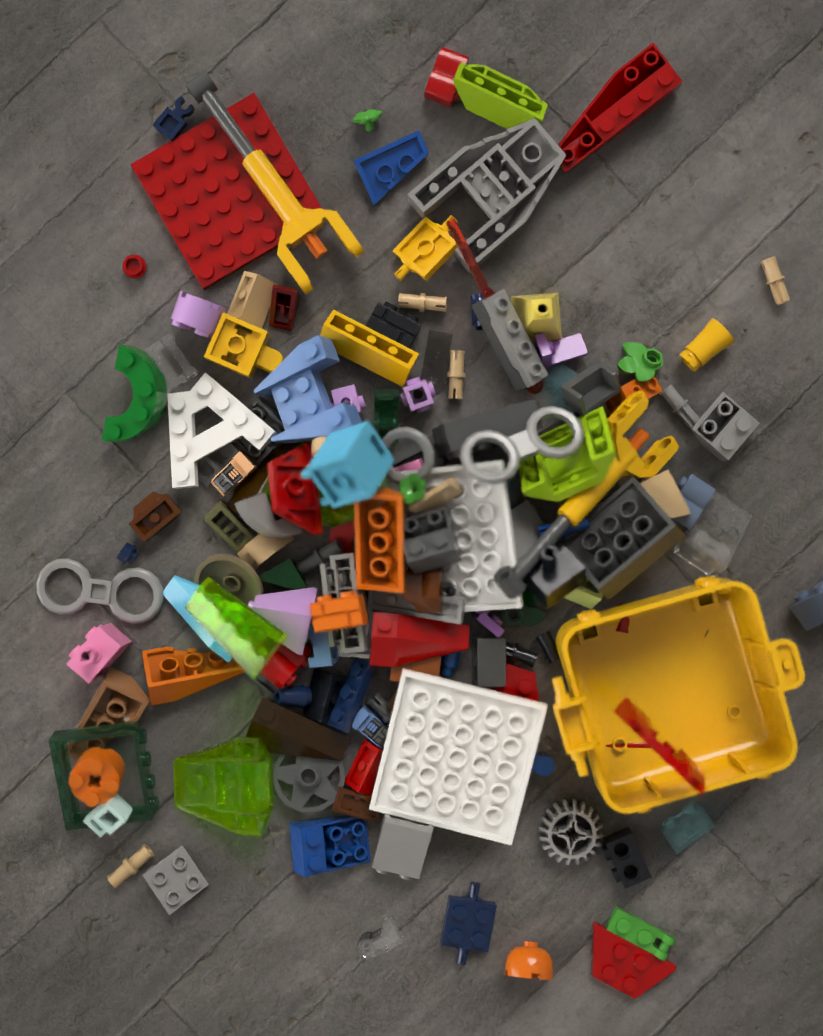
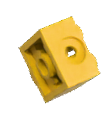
(241, 347)

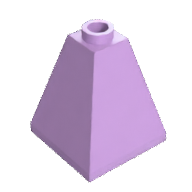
(289, 613)

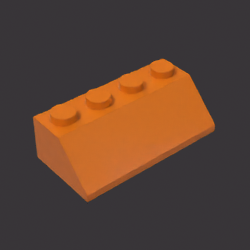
(380, 542)

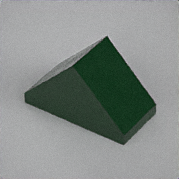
(285, 575)

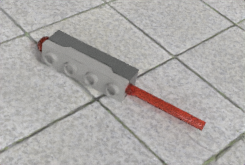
(503, 326)

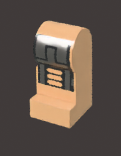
(233, 474)

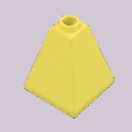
(539, 314)

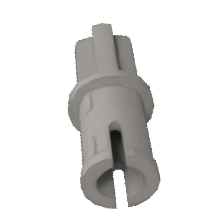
(679, 405)

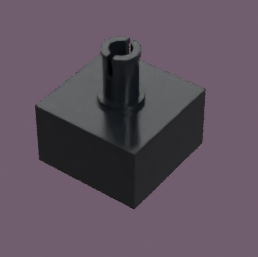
(555, 574)

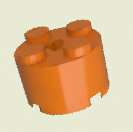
(97, 776)

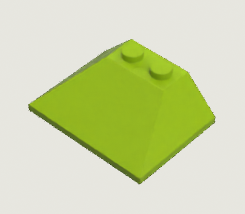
(565, 477)

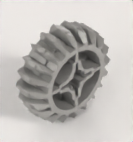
(570, 851)

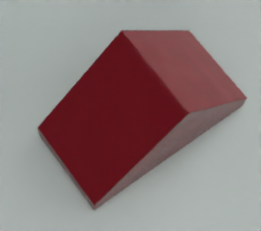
(283, 307)

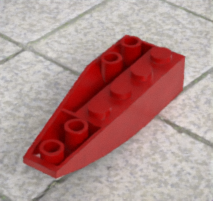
(620, 104)

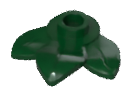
(528, 614)

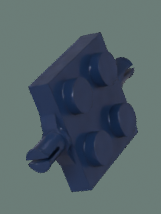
(468, 923)

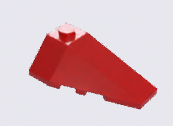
(410, 639)

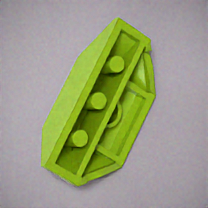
(497, 96)

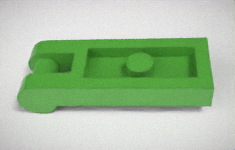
(640, 932)

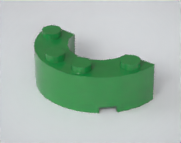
(148, 396)

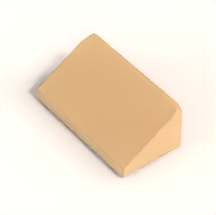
(438, 496)

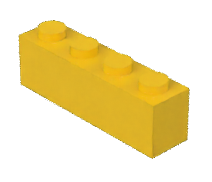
(369, 348)

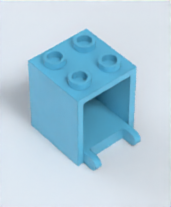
(349, 465)

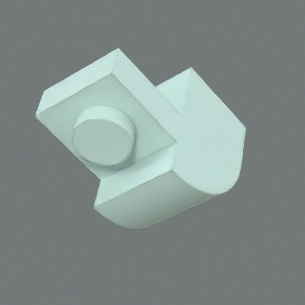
(108, 816)

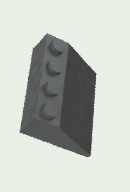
(623, 538)

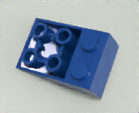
(328, 844)

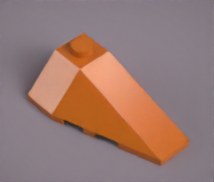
(179, 673)

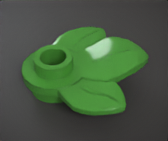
(640, 361)

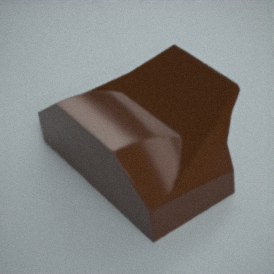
(154, 515)
(425, 590)

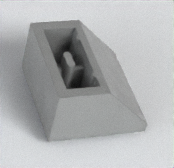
(724, 427)

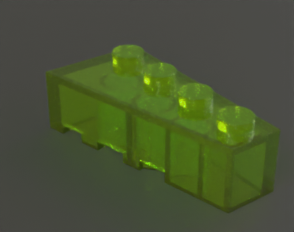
(235, 626)

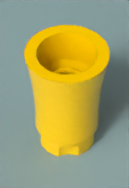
(706, 345)

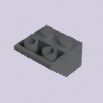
(430, 540)

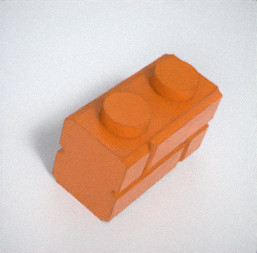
(338, 613)

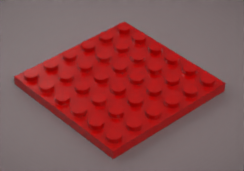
(211, 198)

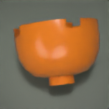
(529, 962)

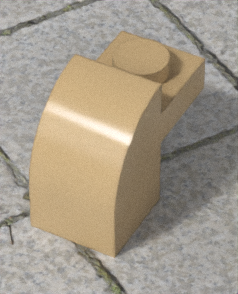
(261, 549)

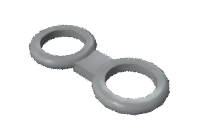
(521, 445)
(429, 458)
(99, 591)

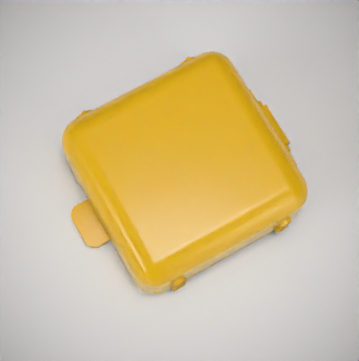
(702, 694)

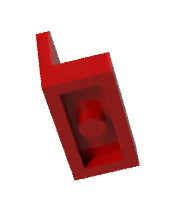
(365, 768)

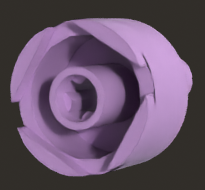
(196, 313)

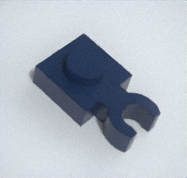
(171, 122)

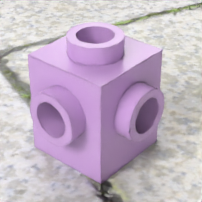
(350, 396)
(423, 403)

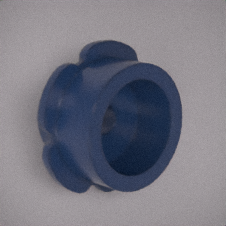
(127, 553)

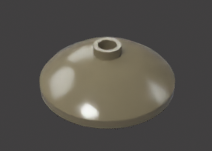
(226, 568)

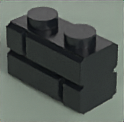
(393, 324)

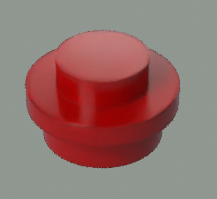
(134, 266)

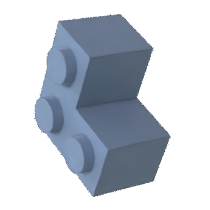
(809, 606)

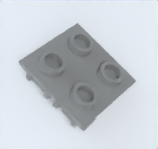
(175, 880)

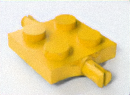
(425, 249)

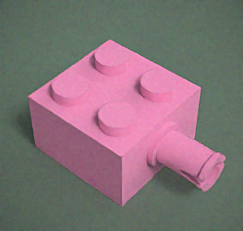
(99, 652)

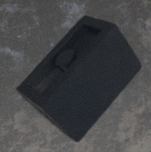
(325, 692)

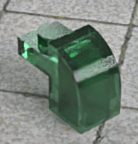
(386, 411)

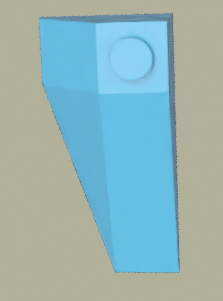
(178, 594)

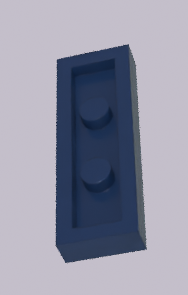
(351, 695)

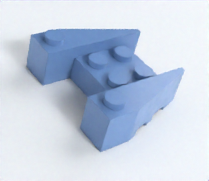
(303, 396)

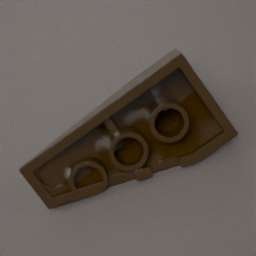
(294, 734)

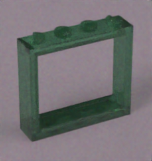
(62, 767)

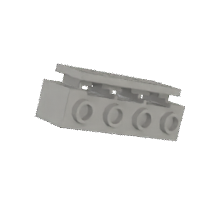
(343, 569)

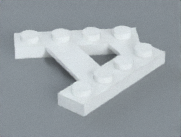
(188, 448)

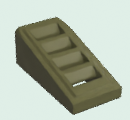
(220, 506)

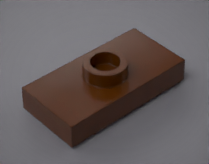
(354, 805)

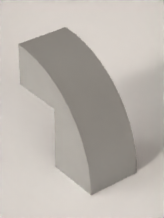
(259, 516)

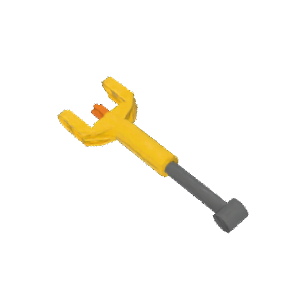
(299, 222)
(578, 506)

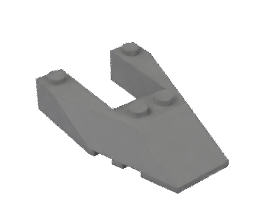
(502, 175)

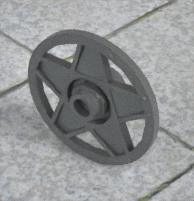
(308, 778)

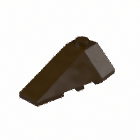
(256, 480)

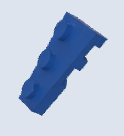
(390, 164)

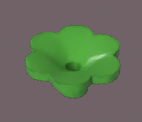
(368, 118)
(412, 488)

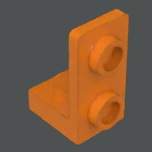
(649, 388)

